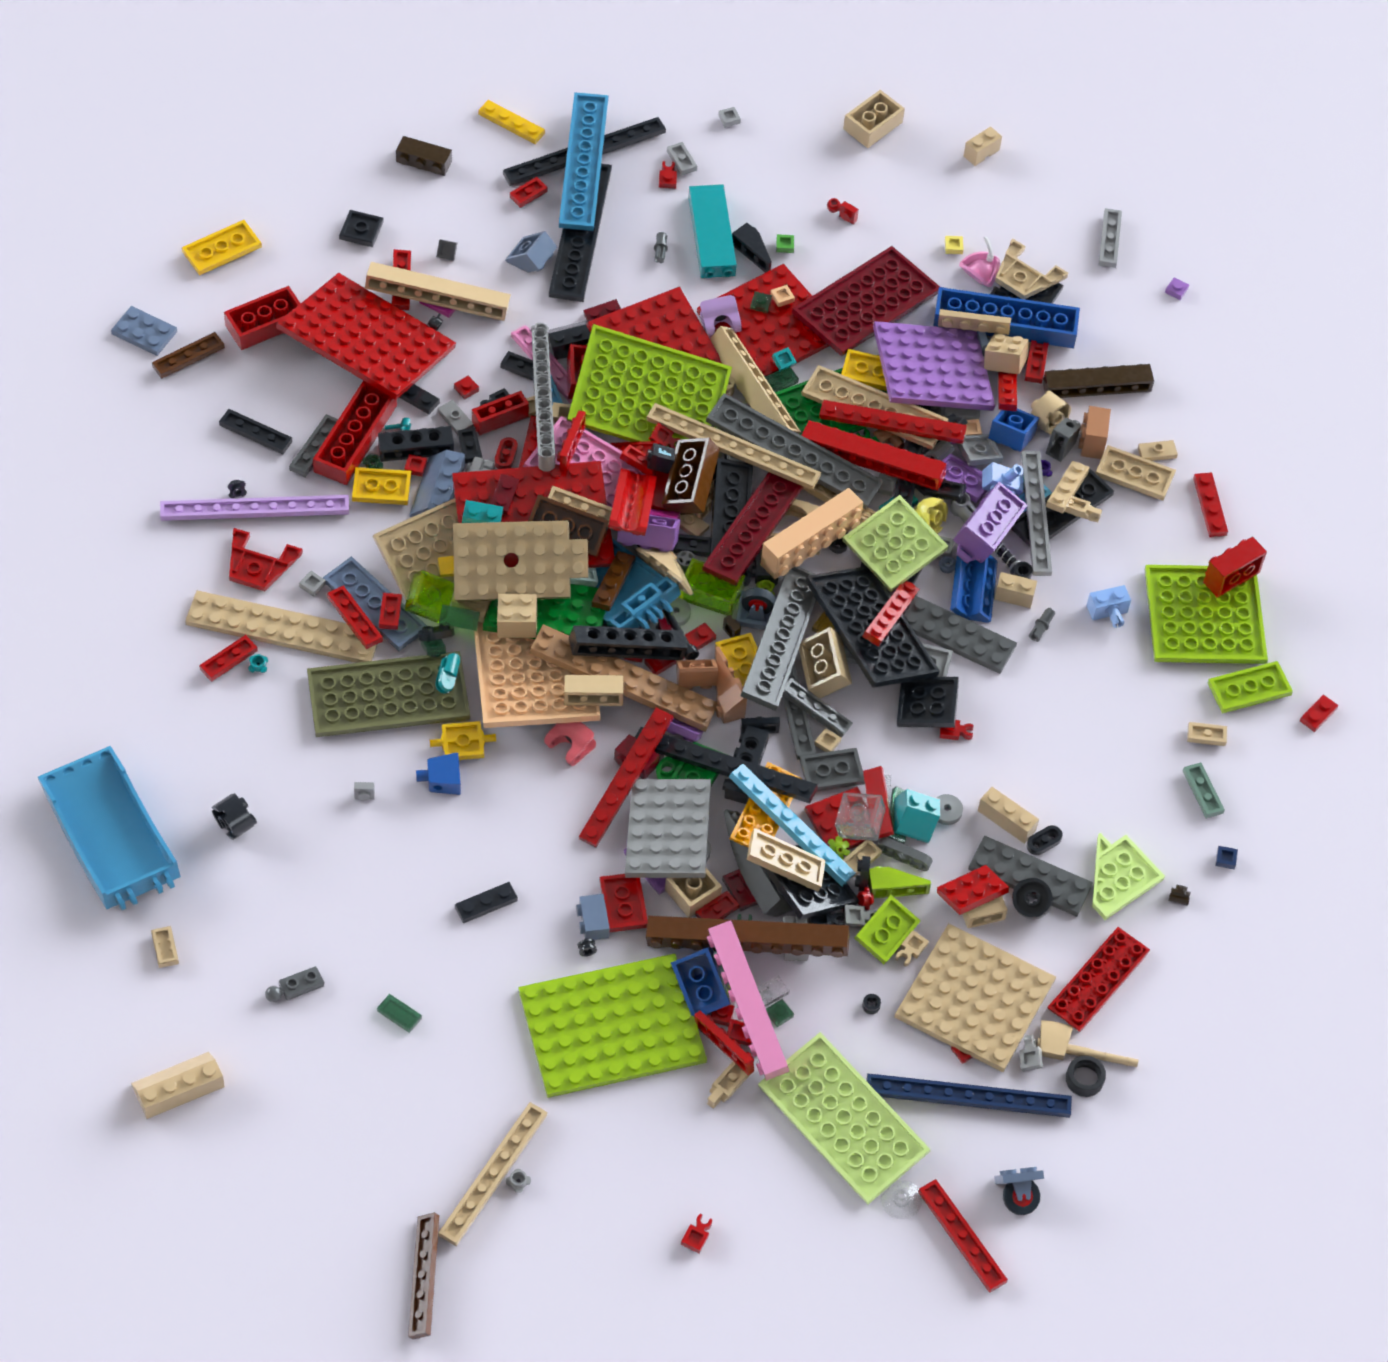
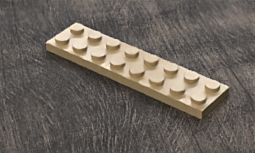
(832, 386)

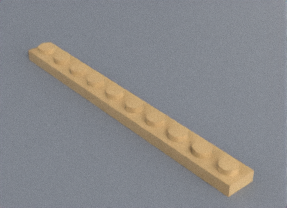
(735, 447)

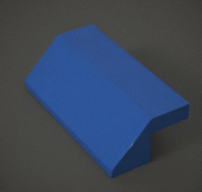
(974, 589)

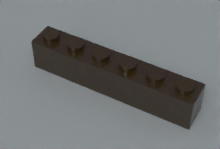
(1099, 380)

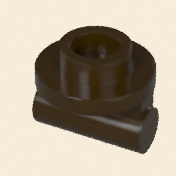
(1179, 894)

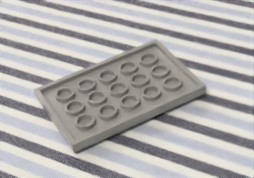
(668, 828)

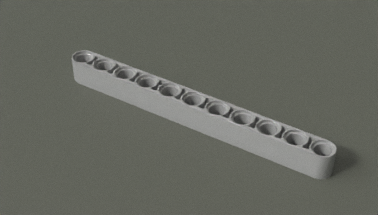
(543, 399)

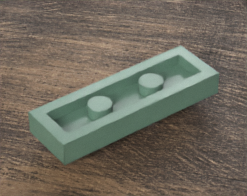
(1203, 790)

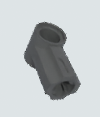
(940, 450)

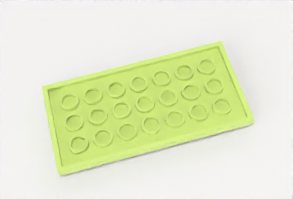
(845, 1118)

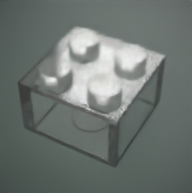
(860, 816)

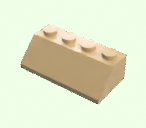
(178, 1084)

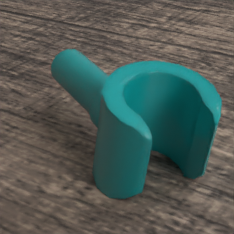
(404, 425)

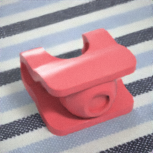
(577, 735)

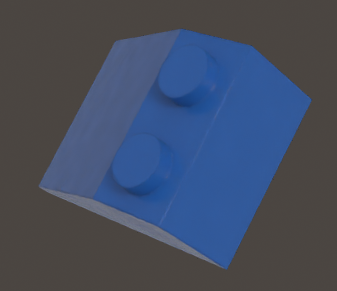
(701, 982)

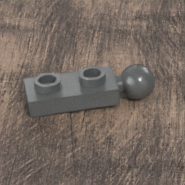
(296, 985)

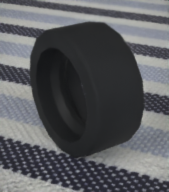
(1089, 1062)

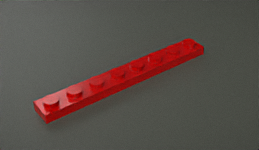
(893, 421)
(626, 777)

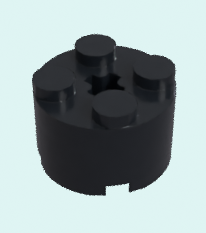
(233, 815)
(1027, 888)

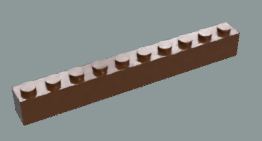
(752, 935)

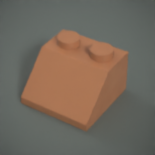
(697, 673)

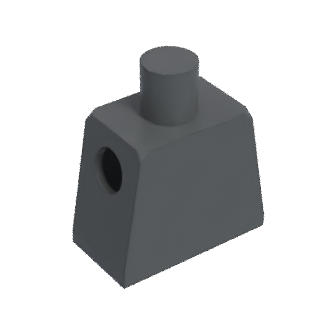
(1068, 433)

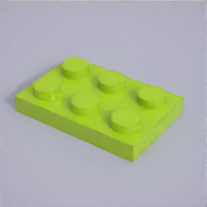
(887, 929)

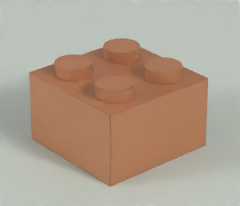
(1094, 432)

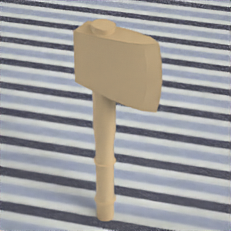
(1055, 1040)

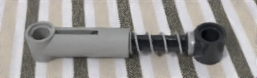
(1016, 567)

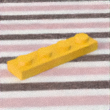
(511, 121)

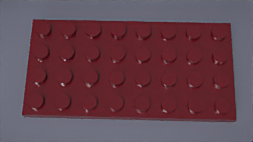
(874, 291)

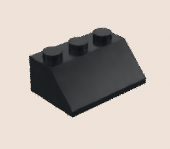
(570, 334)

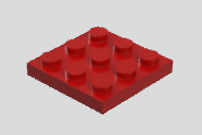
(824, 815)

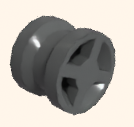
(683, 558)

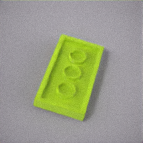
(1250, 687)

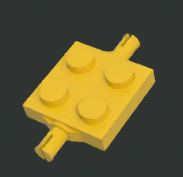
(463, 738)

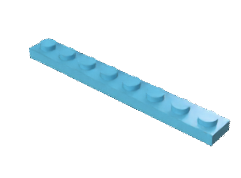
(791, 823)

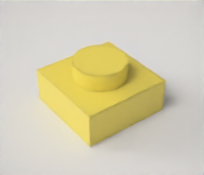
(954, 245)

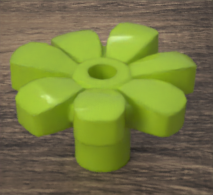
(839, 847)

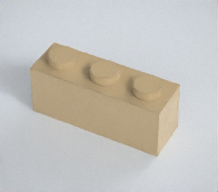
(593, 690)
(1008, 814)

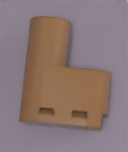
(887, 437)

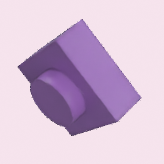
(1177, 288)

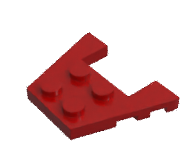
(257, 569)

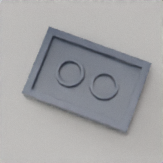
(144, 330)

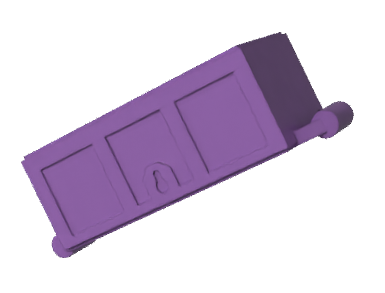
(988, 524)

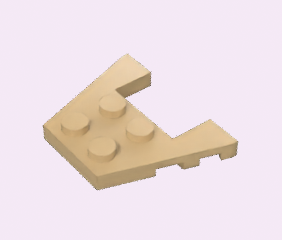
(1022, 278)

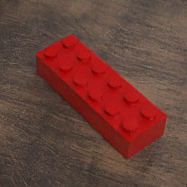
(353, 433)

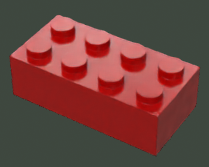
(258, 318)

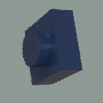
(1226, 857)

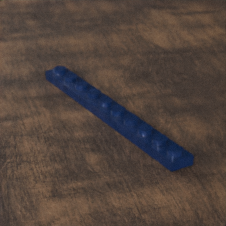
(971, 1095)

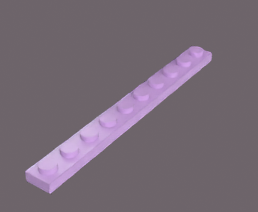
(254, 507)

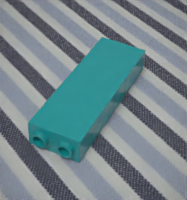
(712, 231)

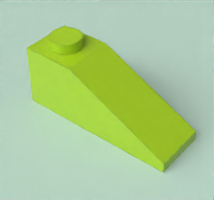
(890, 881)

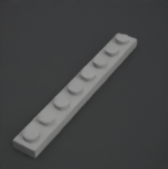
(1036, 513)

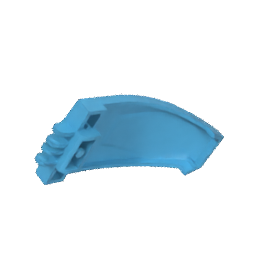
(641, 596)

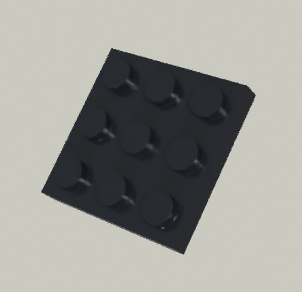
(928, 702)

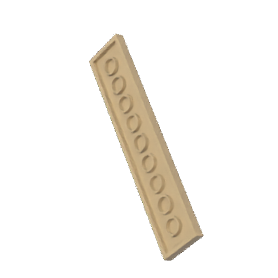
(277, 627)

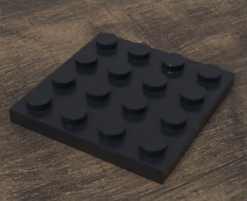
(808, 902)

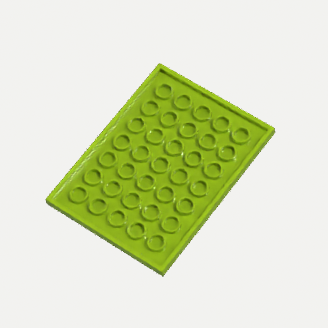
(629, 375)
(610, 1026)

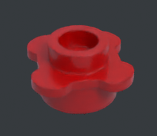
(866, 898)

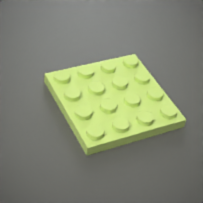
(895, 543)

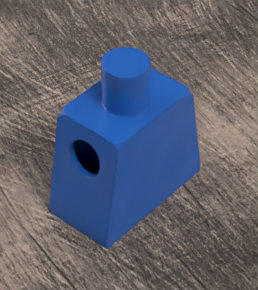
(442, 774)

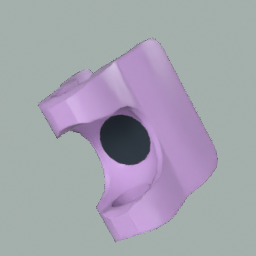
(720, 310)

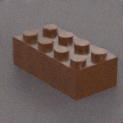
(691, 476)
(581, 524)

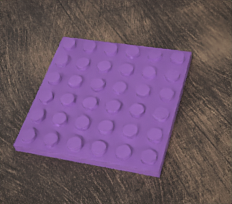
(933, 366)

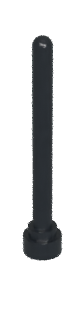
(691, 652)

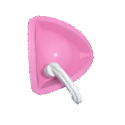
(982, 265)

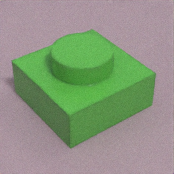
(785, 243)

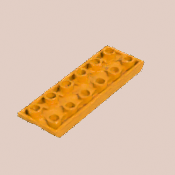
(755, 817)

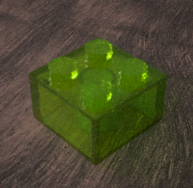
(428, 595)

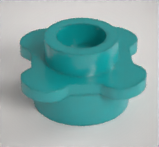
(258, 659)

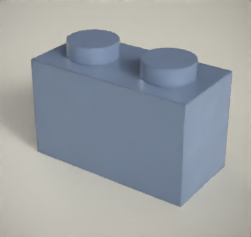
(593, 917)

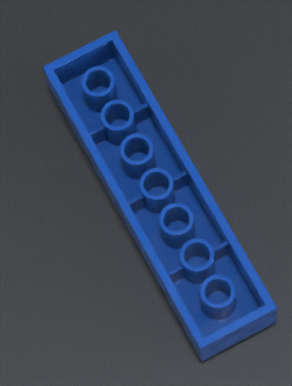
(1029, 318)

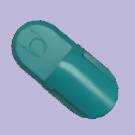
(447, 673)

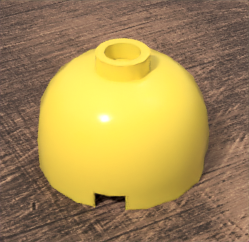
(933, 512)

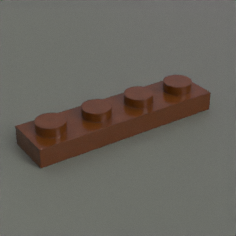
(188, 355)
(613, 581)

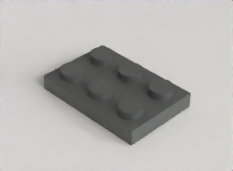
(833, 769)

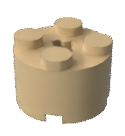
(1050, 410)

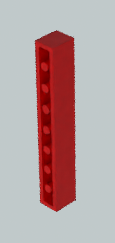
(878, 456)

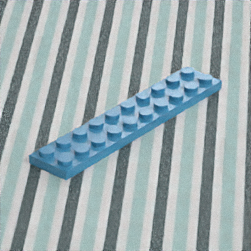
(583, 161)

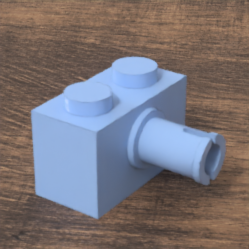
(1009, 477)
(1109, 603)

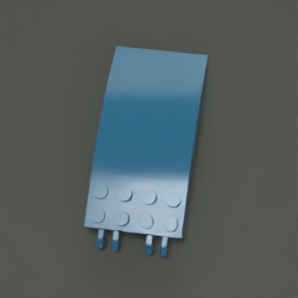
(109, 828)

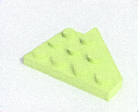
(1121, 875)

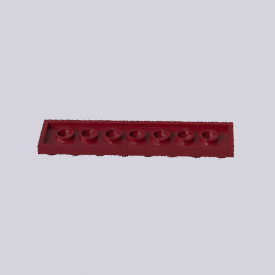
(752, 528)

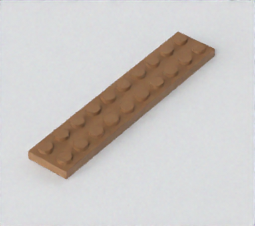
(637, 683)

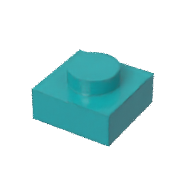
(784, 359)

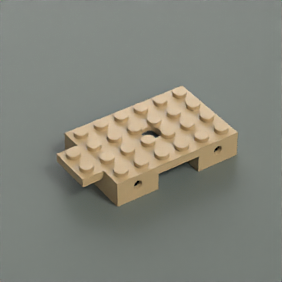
(543, 552)

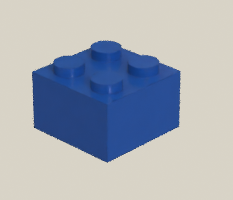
(1013, 428)

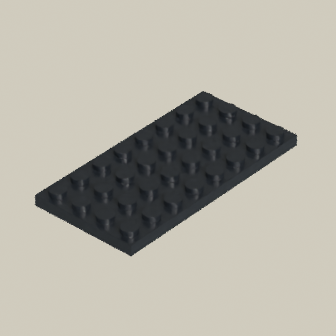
(851, 603)

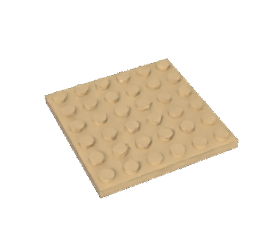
(975, 997)

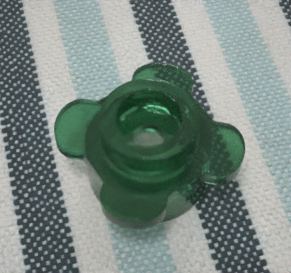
(372, 458)

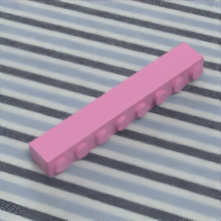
(748, 999)

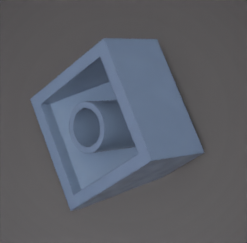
(532, 252)

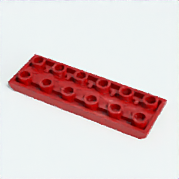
(632, 502)
(1098, 979)

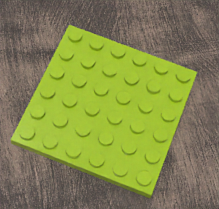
(1199, 627)

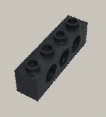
(419, 442)
(751, 738)

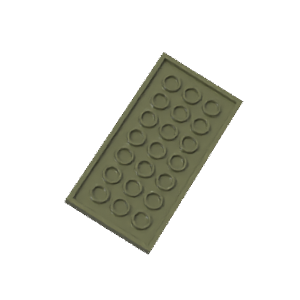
(383, 695)

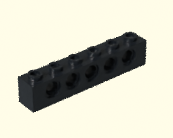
(627, 642)

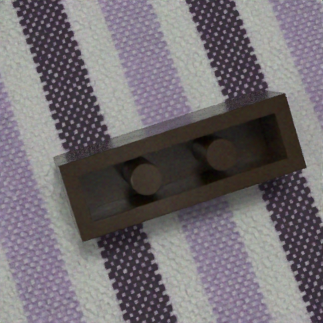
(424, 155)

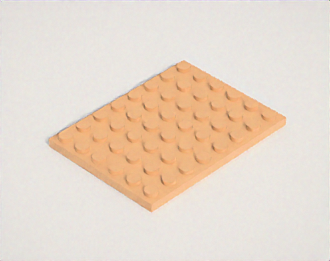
(520, 686)

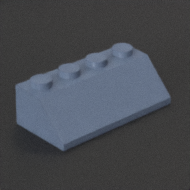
(437, 481)

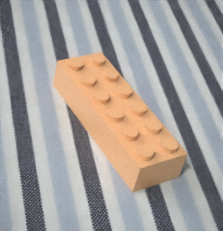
(811, 533)

